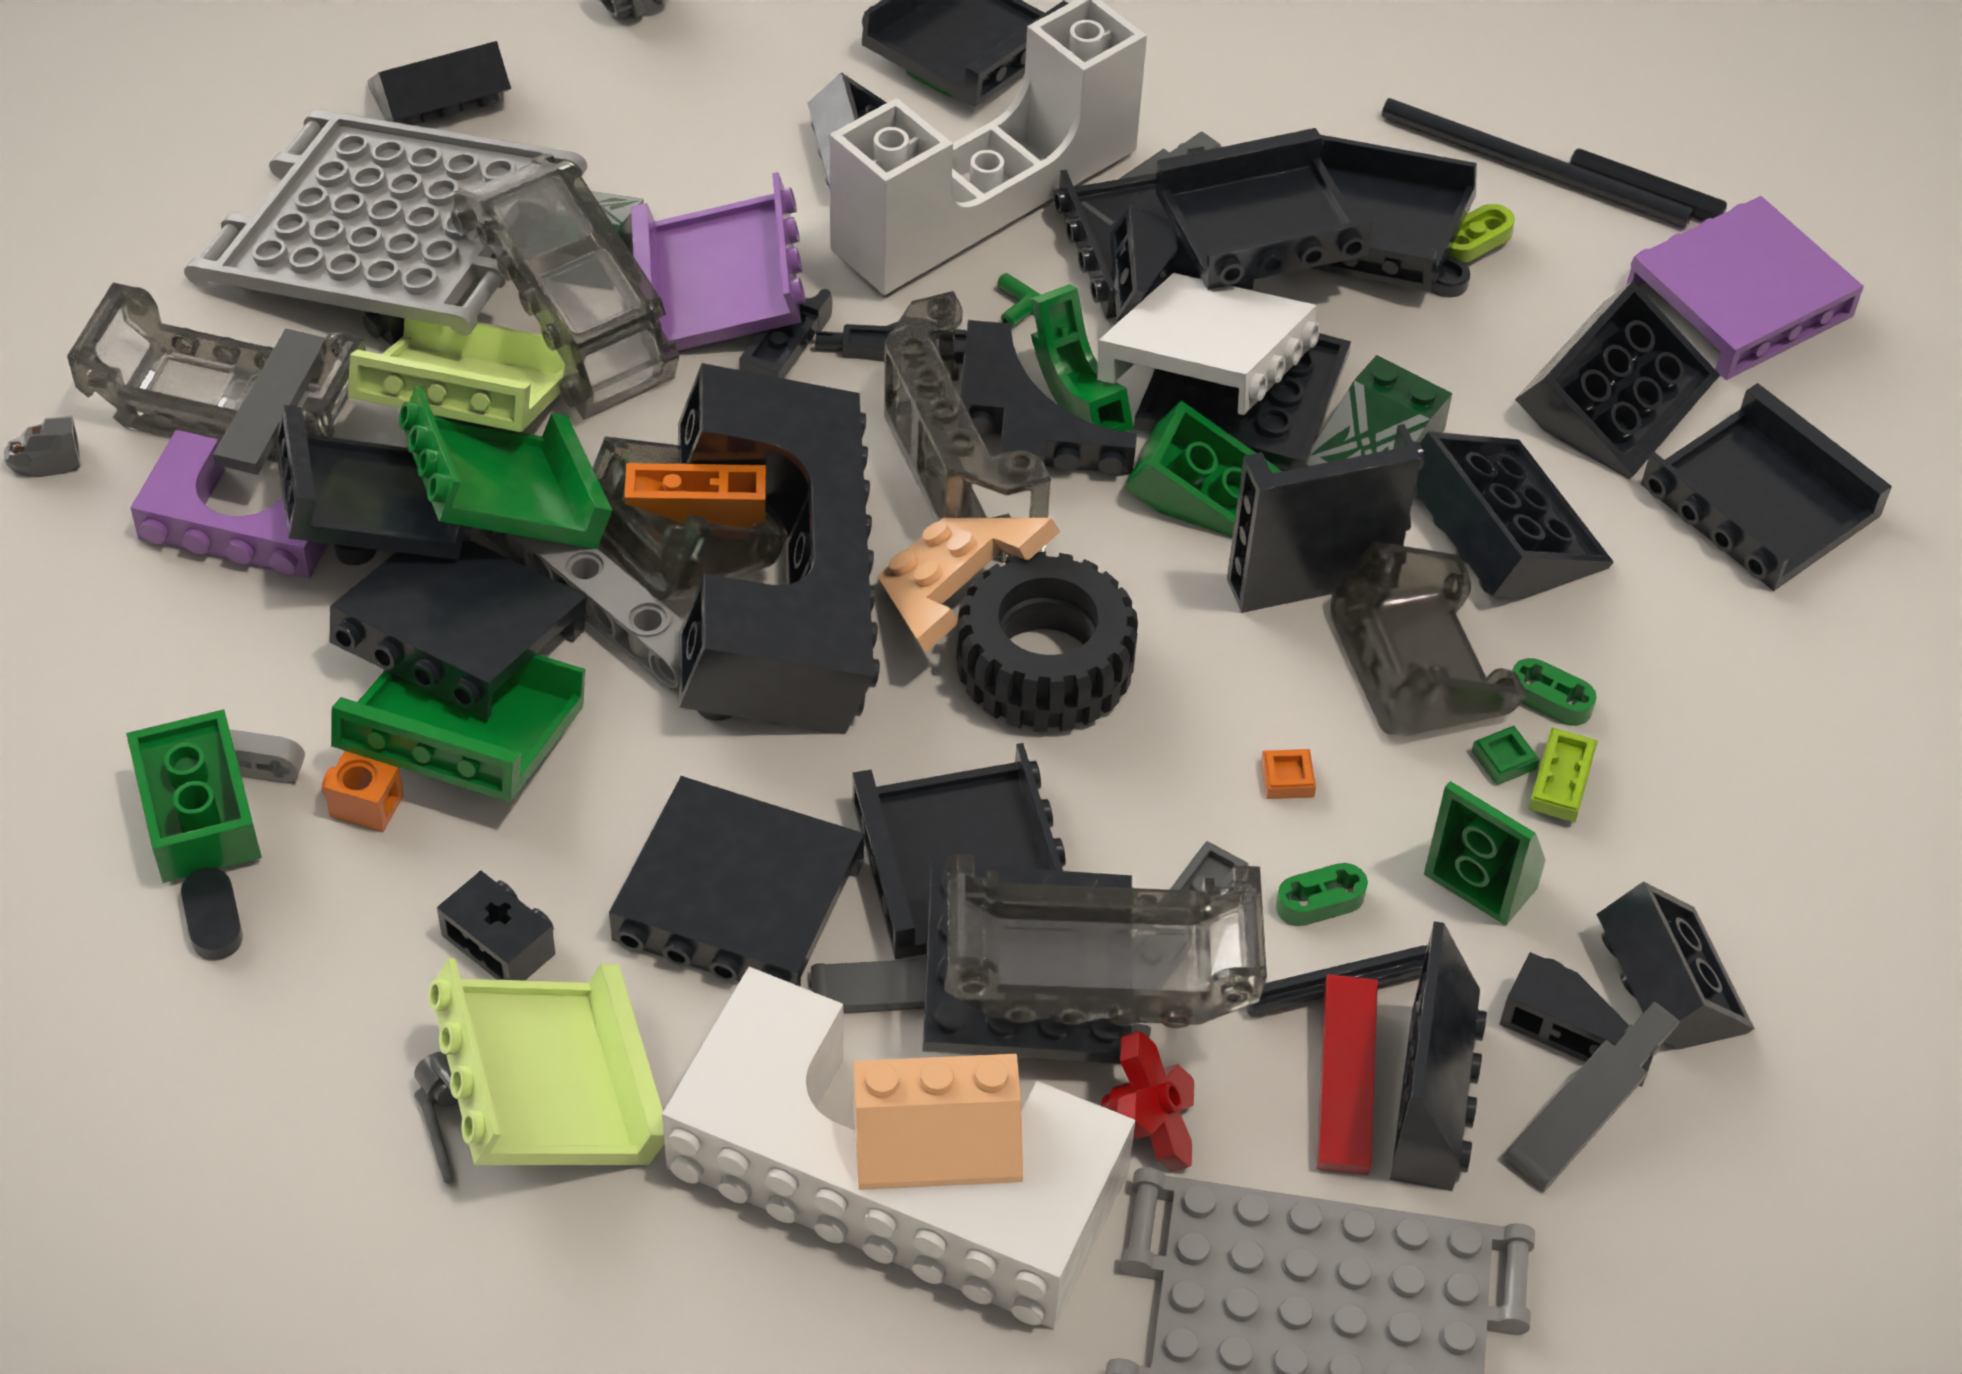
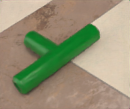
(1020, 292)

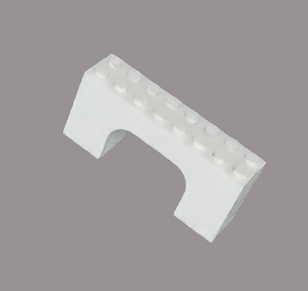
(916, 198)
(755, 1134)

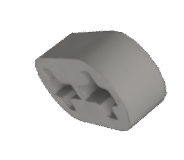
(267, 756)

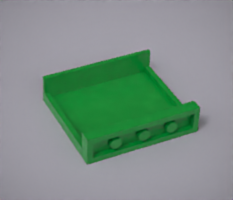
(506, 476)
(445, 742)

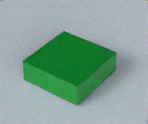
(1505, 755)

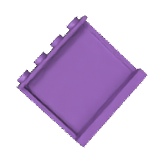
(723, 267)
(1749, 284)

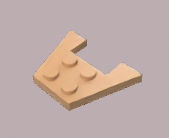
(947, 559)

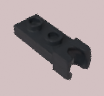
(777, 349)

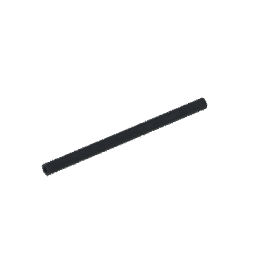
(1538, 162)

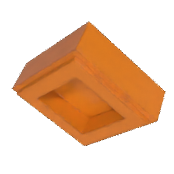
(1288, 773)

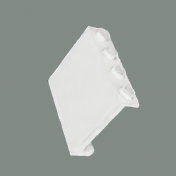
(1211, 335)

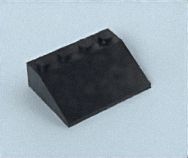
(1619, 383)
(1505, 515)
(1439, 1069)

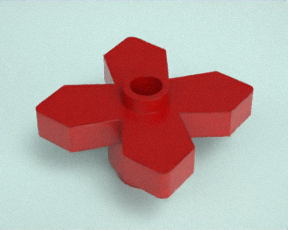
(1154, 1100)

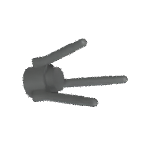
(434, 1079)

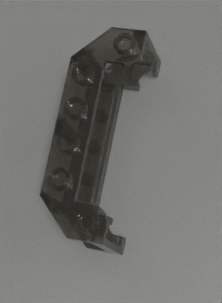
(936, 427)

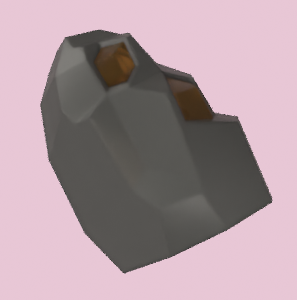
(45, 448)

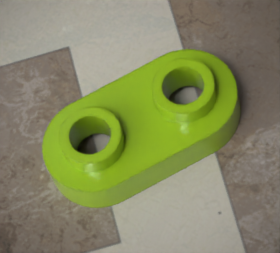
(1483, 231)

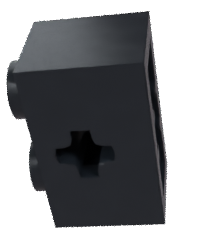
(497, 928)

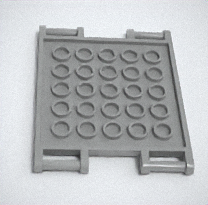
(370, 221)
(1317, 1284)

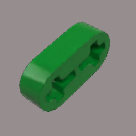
(1554, 691)
(1320, 891)

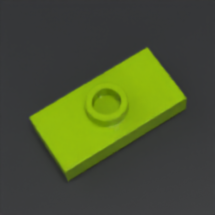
(1563, 774)

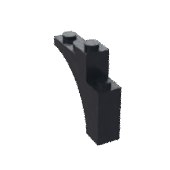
(1008, 403)

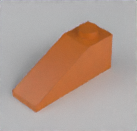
(712, 491)

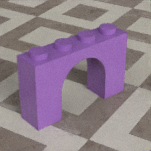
(174, 513)

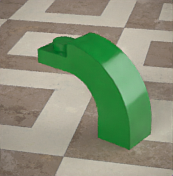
(1070, 363)

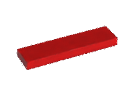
(1347, 1075)

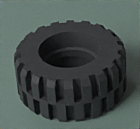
(1042, 687)

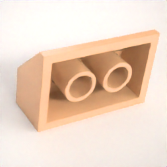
(938, 1121)

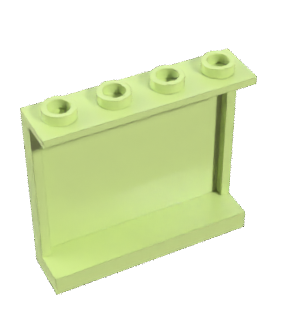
(481, 378)
(548, 1070)

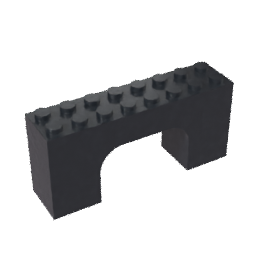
(802, 646)

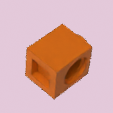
(363, 791)

